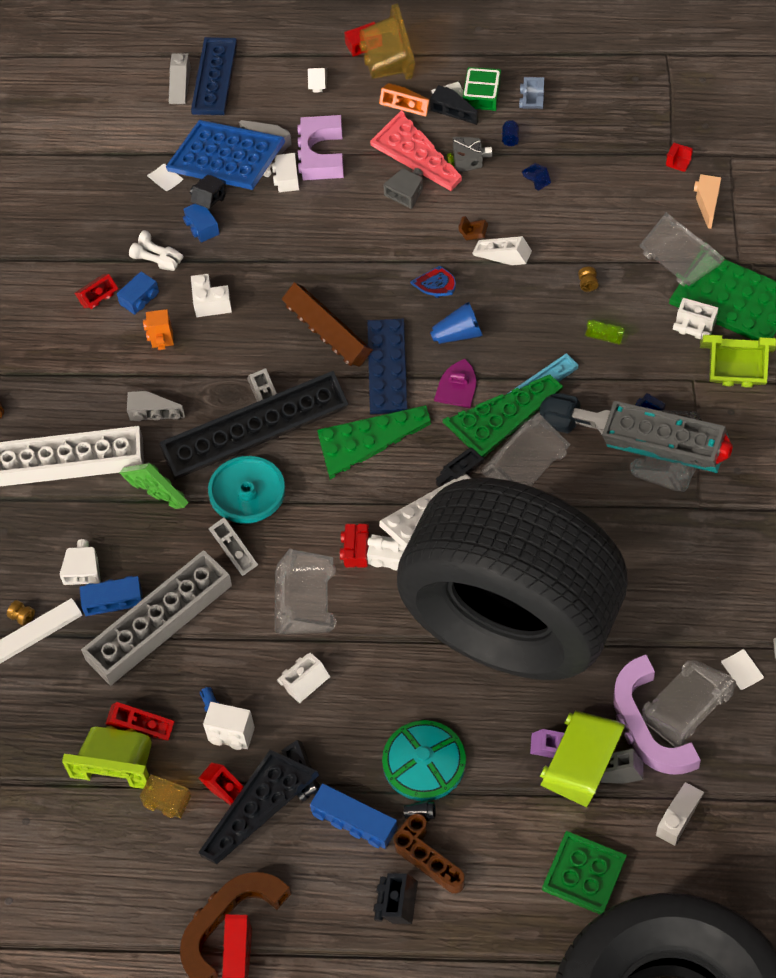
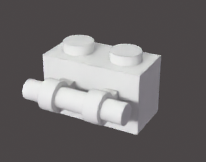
(695, 318)
(384, 552)
(303, 677)

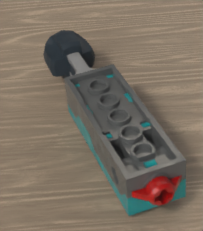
(645, 431)

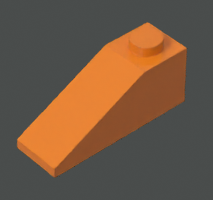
(404, 99)

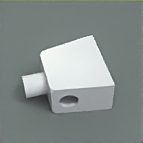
(80, 565)

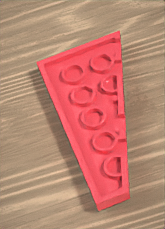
(412, 148)

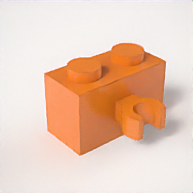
(159, 329)

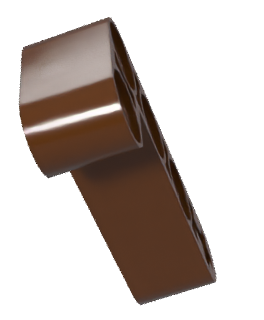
(432, 857)

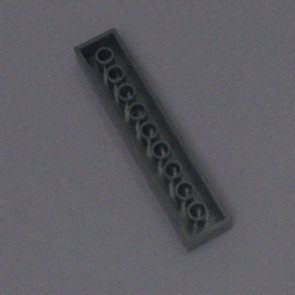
(253, 425)

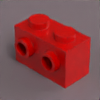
(96, 290)

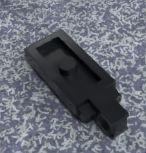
(460, 466)

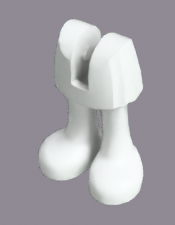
(168, 256)

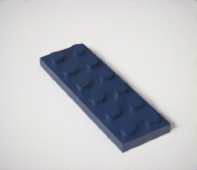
(214, 76)
(387, 366)

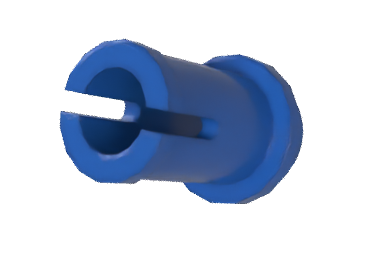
(207, 696)

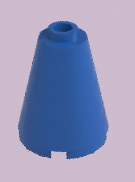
(457, 326)

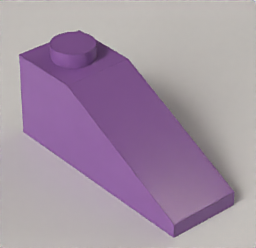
(545, 742)

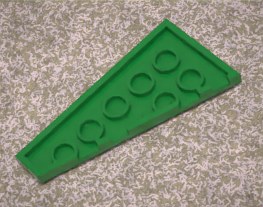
(499, 417)
(362, 439)

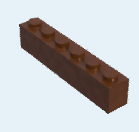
(327, 325)

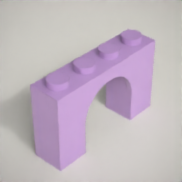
(316, 165)

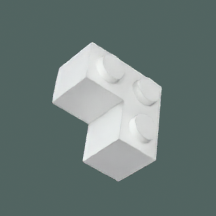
(209, 300)

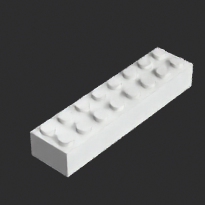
(70, 455)

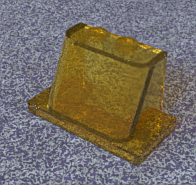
(387, 47)

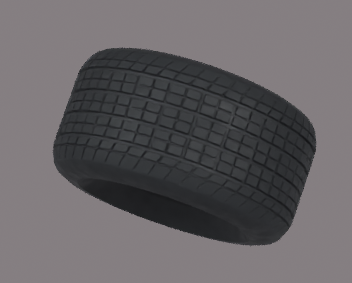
(513, 578)
(669, 938)

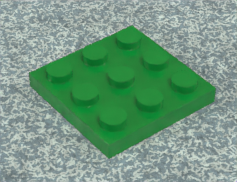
(584, 873)

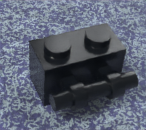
(396, 898)

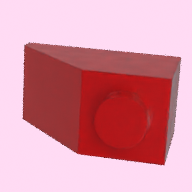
(221, 782)

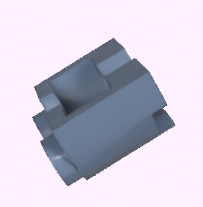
(532, 93)

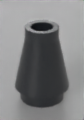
(423, 808)

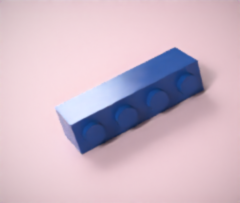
(353, 816)

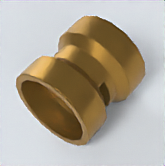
(588, 279)
(21, 613)

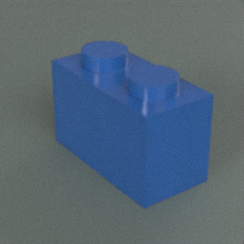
(201, 222)
(137, 293)

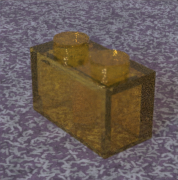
(165, 796)

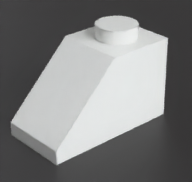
(317, 79)

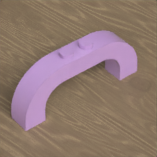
(660, 758)

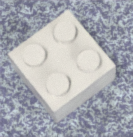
(229, 726)

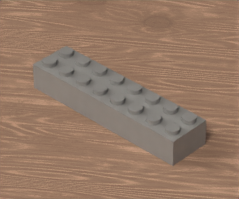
(156, 617)

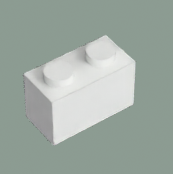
(286, 172)

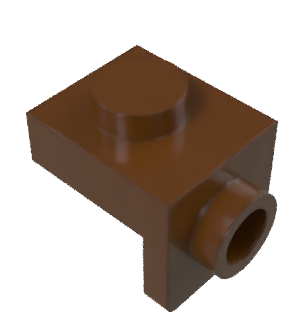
(472, 230)

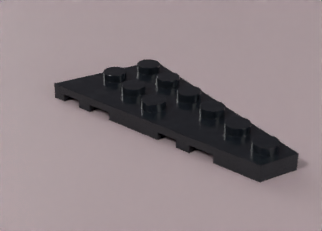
(265, 793)

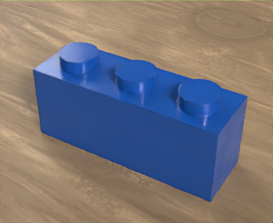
(110, 595)

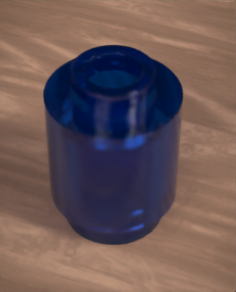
(510, 133)

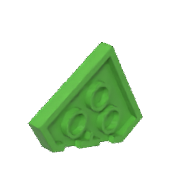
(147, 477)

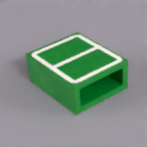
(482, 88)

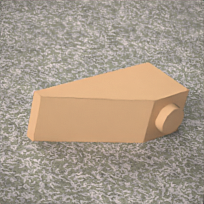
(707, 195)

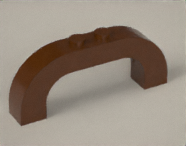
(220, 903)

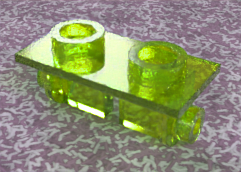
(604, 332)

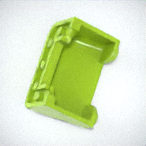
(582, 756)

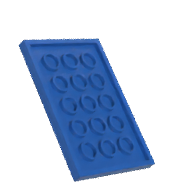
(226, 153)

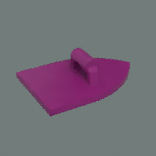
(457, 385)

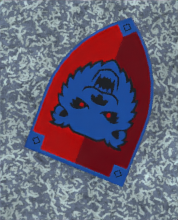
(436, 282)

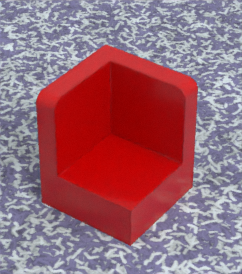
(679, 157)

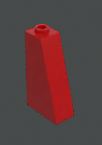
(237, 946)

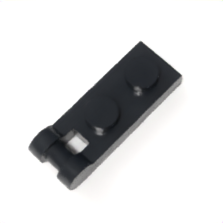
(297, 753)

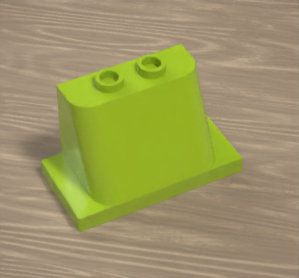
(738, 360)
(111, 754)

